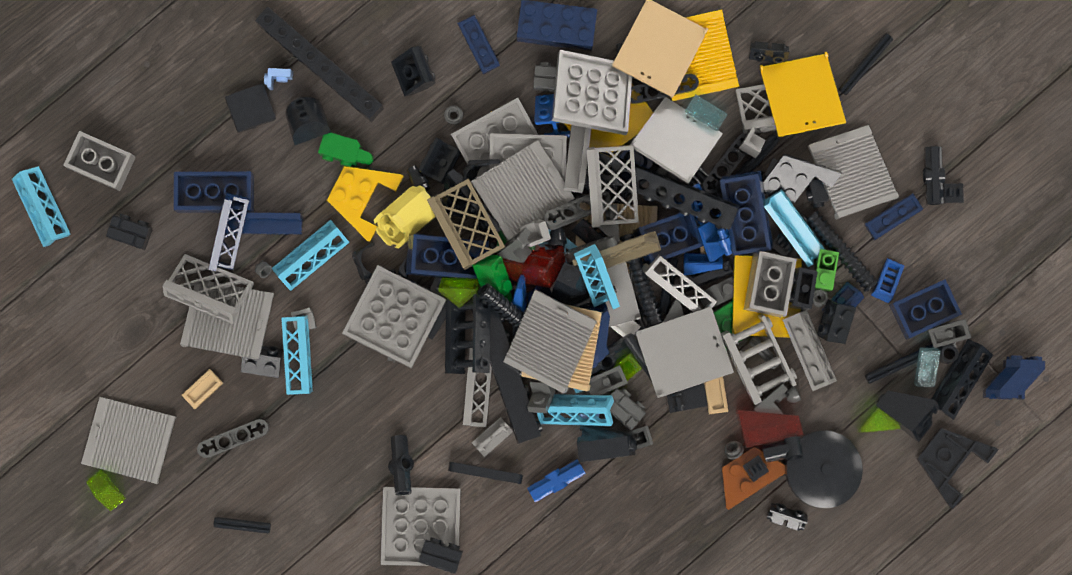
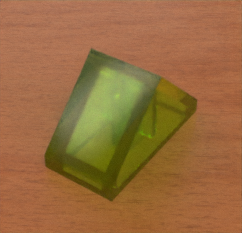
(458, 289)
(629, 367)
(878, 421)
(105, 490)

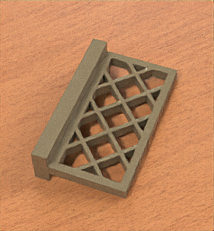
(451, 232)
(627, 251)

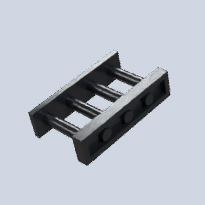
(455, 337)

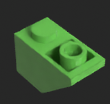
(826, 267)

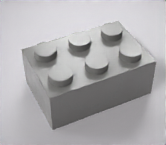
(99, 161)
(770, 284)

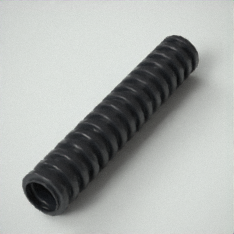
(845, 255)
(644, 288)
(501, 304)

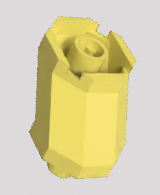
(404, 217)

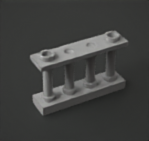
(740, 357)

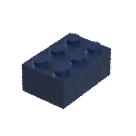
(675, 235)
(925, 309)

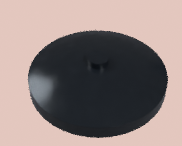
(827, 472)

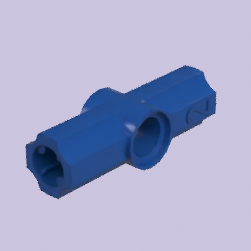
(556, 480)

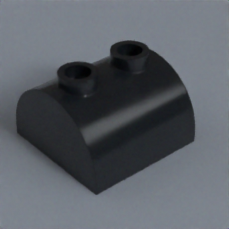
(413, 71)
(306, 119)

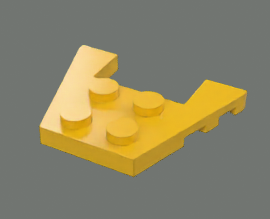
(354, 191)

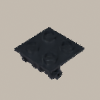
(687, 399)

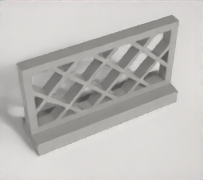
(759, 124)
(595, 185)
(197, 299)

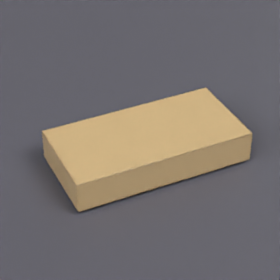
(202, 389)
(716, 396)

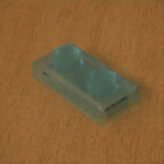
(706, 112)
(927, 367)

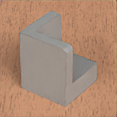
(752, 143)
(539, 232)
(312, 325)

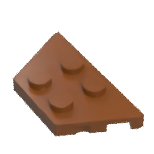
(738, 484)

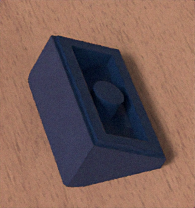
(848, 295)

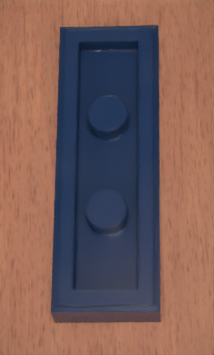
(478, 44)
(893, 216)

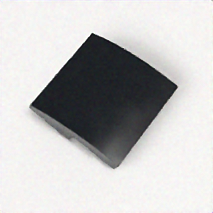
(250, 108)

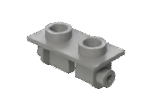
(492, 437)

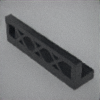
(959, 376)

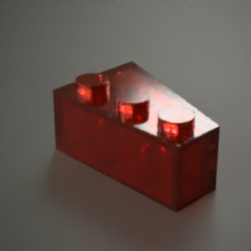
(539, 268)
(764, 428)

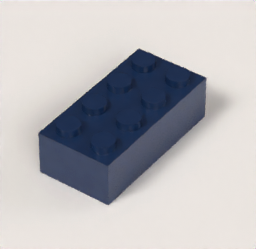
(556, 25)
(207, 190)
(751, 225)
(437, 258)

